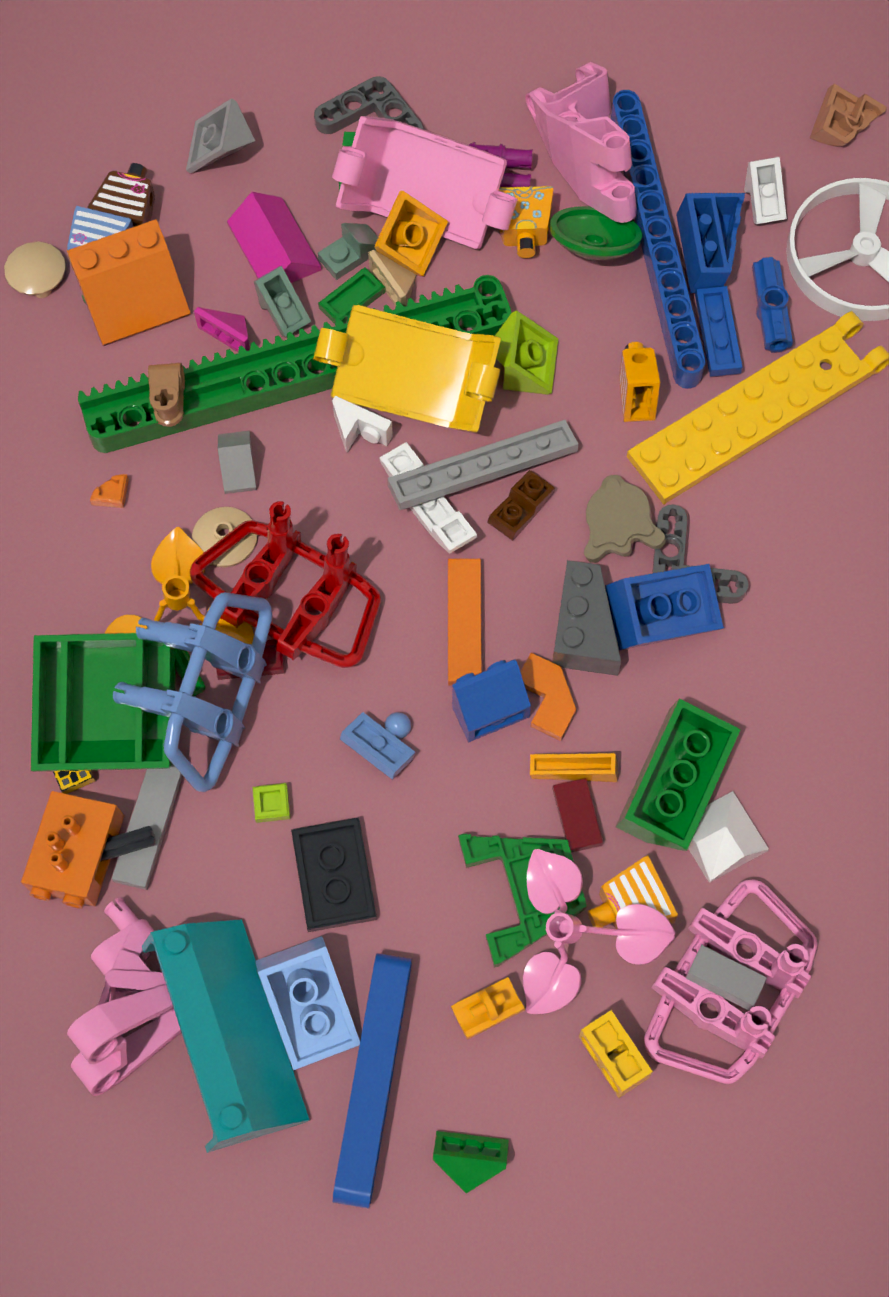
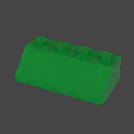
(678, 777)

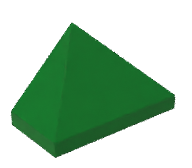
(470, 1158)

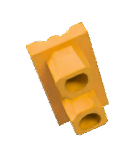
(487, 1008)

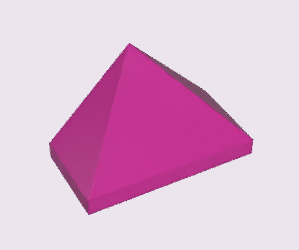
(224, 327)

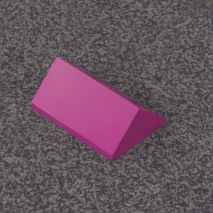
(272, 237)

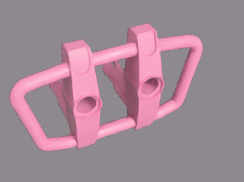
(749, 1030)

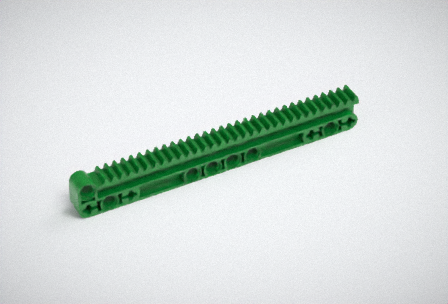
(224, 385)

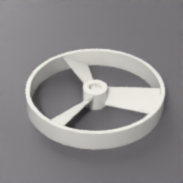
(864, 251)

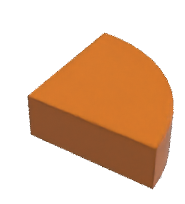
(111, 493)

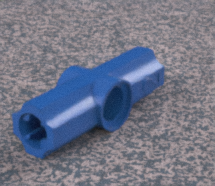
(773, 319)

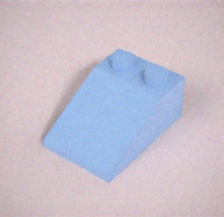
(307, 1003)

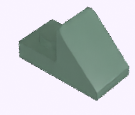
(349, 250)
(281, 301)

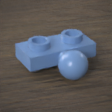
(380, 744)

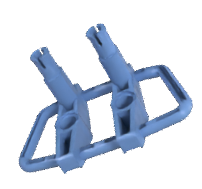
(196, 714)

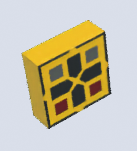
(73, 780)

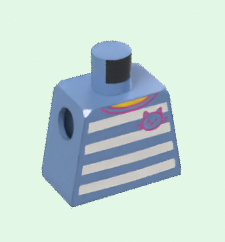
(93, 225)

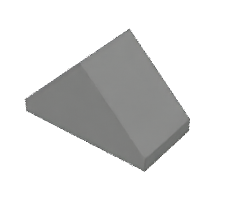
(236, 462)

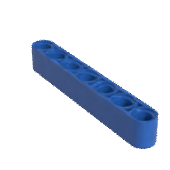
(372, 1081)

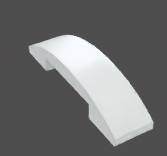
(437, 515)

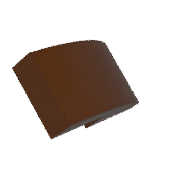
(521, 505)

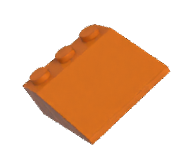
(129, 282)

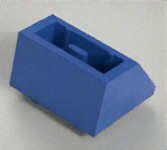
(490, 699)

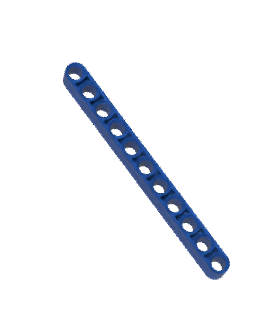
(629, 117)

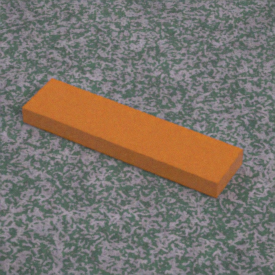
(464, 618)

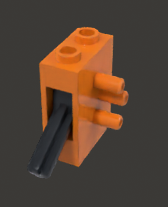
(76, 849)

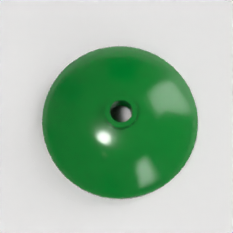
(594, 234)

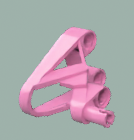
(128, 1000)

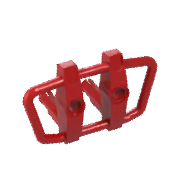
(323, 596)

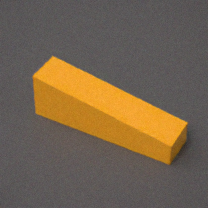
(575, 766)

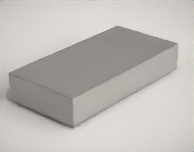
(726, 978)

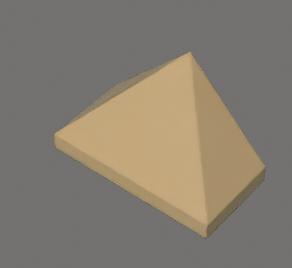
(395, 278)

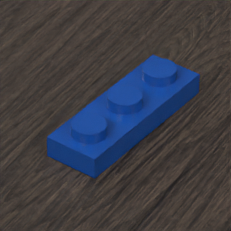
(718, 331)

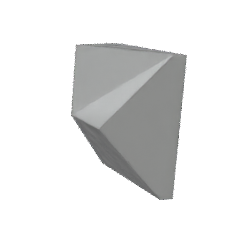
(218, 136)

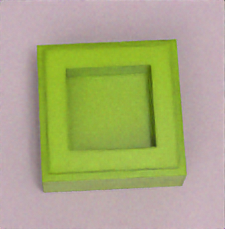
(271, 802)

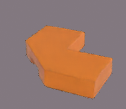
(557, 706)

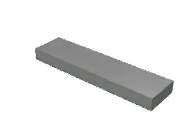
(152, 810)

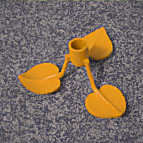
(172, 569)

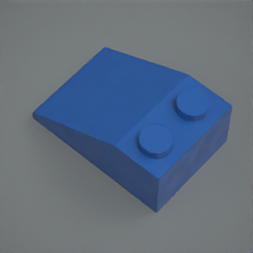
(663, 606)

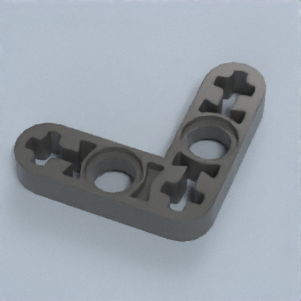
(377, 103)
(677, 562)

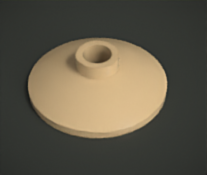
(206, 535)

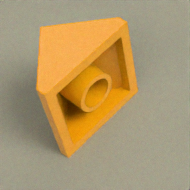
(410, 234)

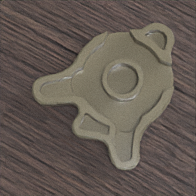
(618, 518)

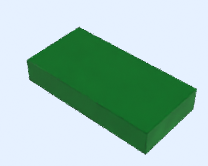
(358, 290)

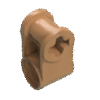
(166, 392)

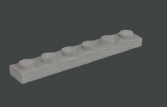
(482, 464)

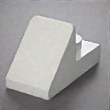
(766, 190)
(357, 420)

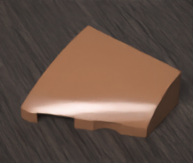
(844, 116)

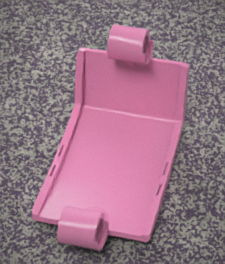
(433, 169)

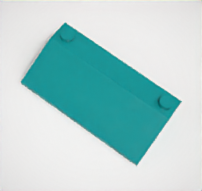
(228, 1030)

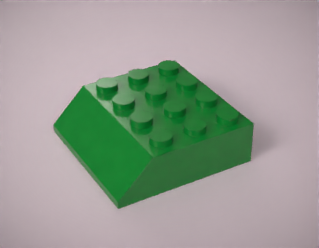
(74, 706)

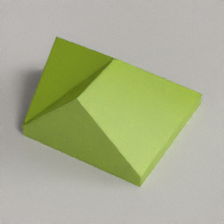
(527, 355)

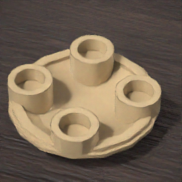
(35, 269)

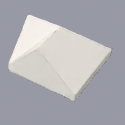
(725, 838)

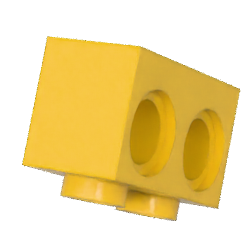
(615, 1053)

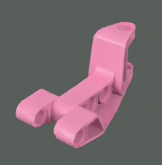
(586, 142)

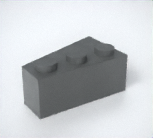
(585, 624)

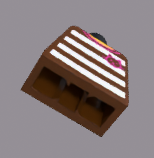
(126, 195)

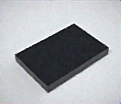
(333, 874)

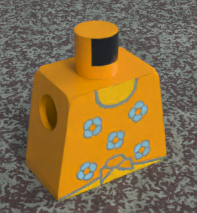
(529, 220)

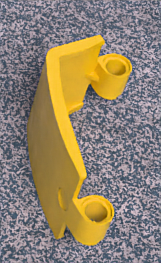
(411, 368)

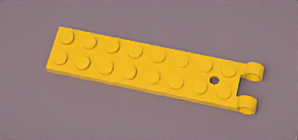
(754, 410)

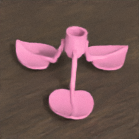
(547, 978)

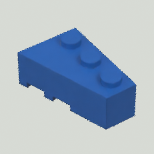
(708, 236)

